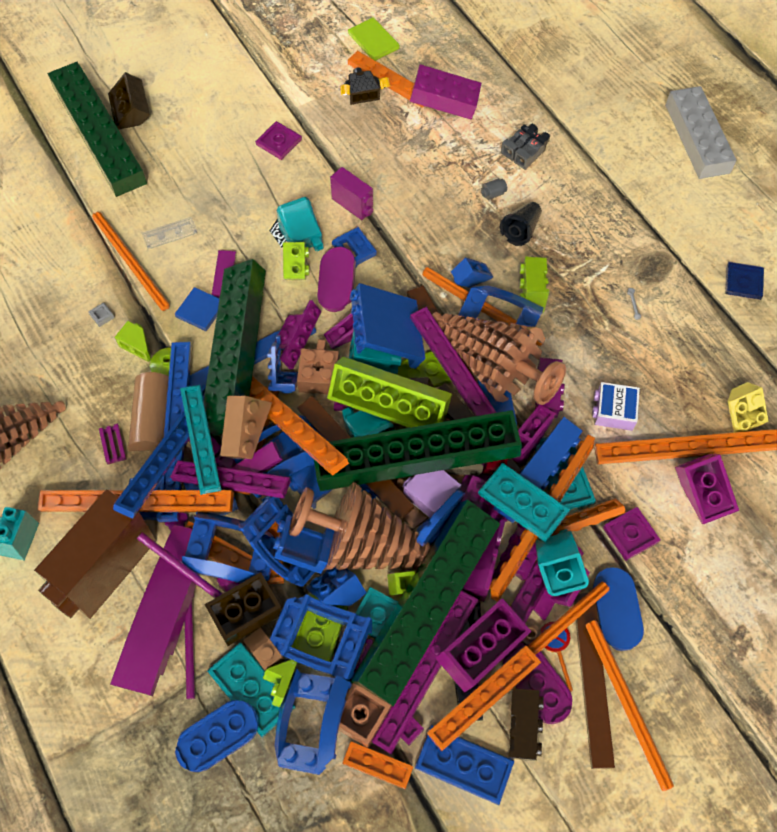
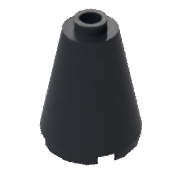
(521, 223)

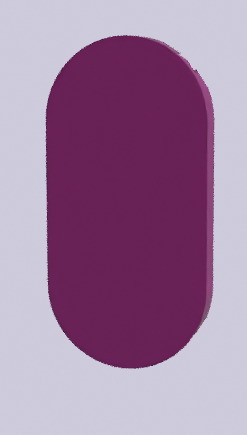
(336, 279)
(546, 680)

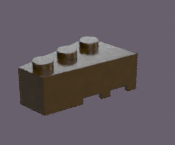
(526, 724)

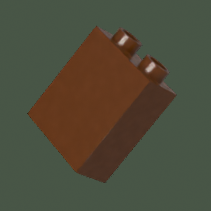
(92, 558)

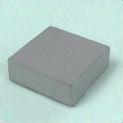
(101, 314)

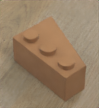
(243, 426)

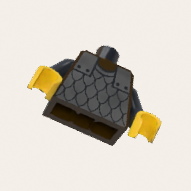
(363, 86)

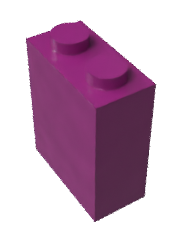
(352, 193)

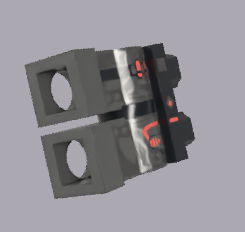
(526, 145)

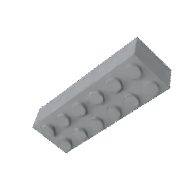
(700, 132)

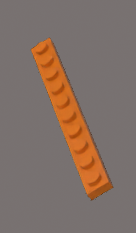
(299, 430)
(686, 446)
(156, 502)
(527, 538)

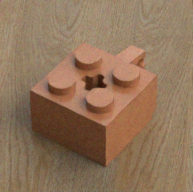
(316, 369)
(375, 712)

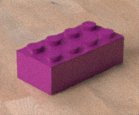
(445, 92)
(483, 645)

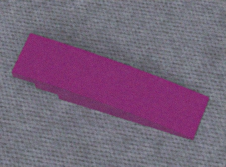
(157, 621)

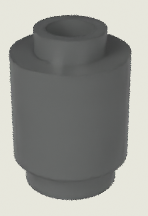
(494, 188)

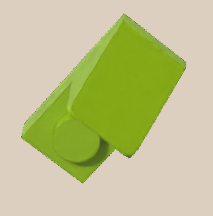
(281, 677)

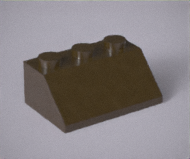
(128, 102)
(244, 609)

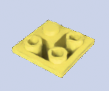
(747, 407)

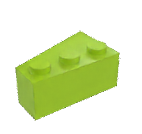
(534, 280)

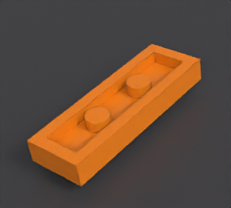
(377, 765)

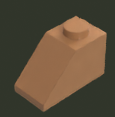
(263, 649)

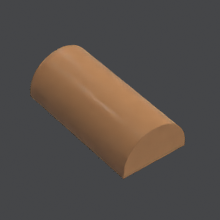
(148, 411)

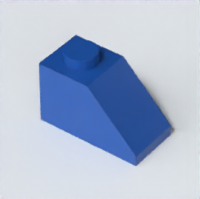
(471, 273)

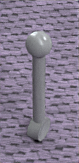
(631, 291)

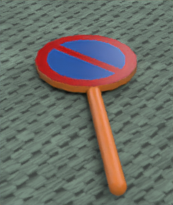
(557, 645)

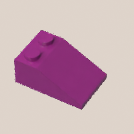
(707, 487)

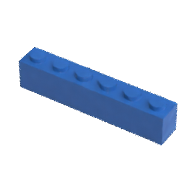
(549, 455)

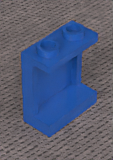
(305, 550)

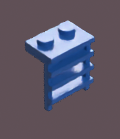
(280, 380)

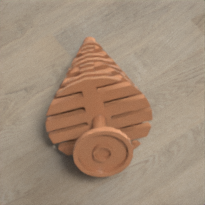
(501, 354)
(24, 421)
(363, 533)

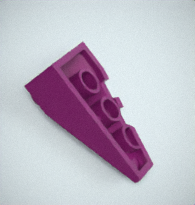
(481, 576)

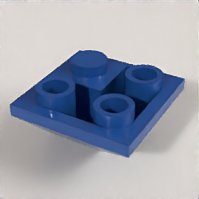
(337, 587)

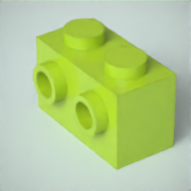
(295, 261)

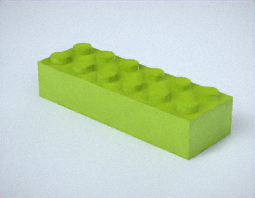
(387, 394)

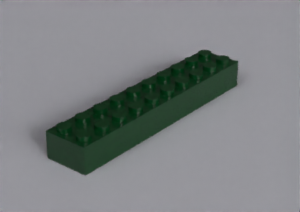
(97, 129)
(234, 340)
(424, 450)
(425, 603)

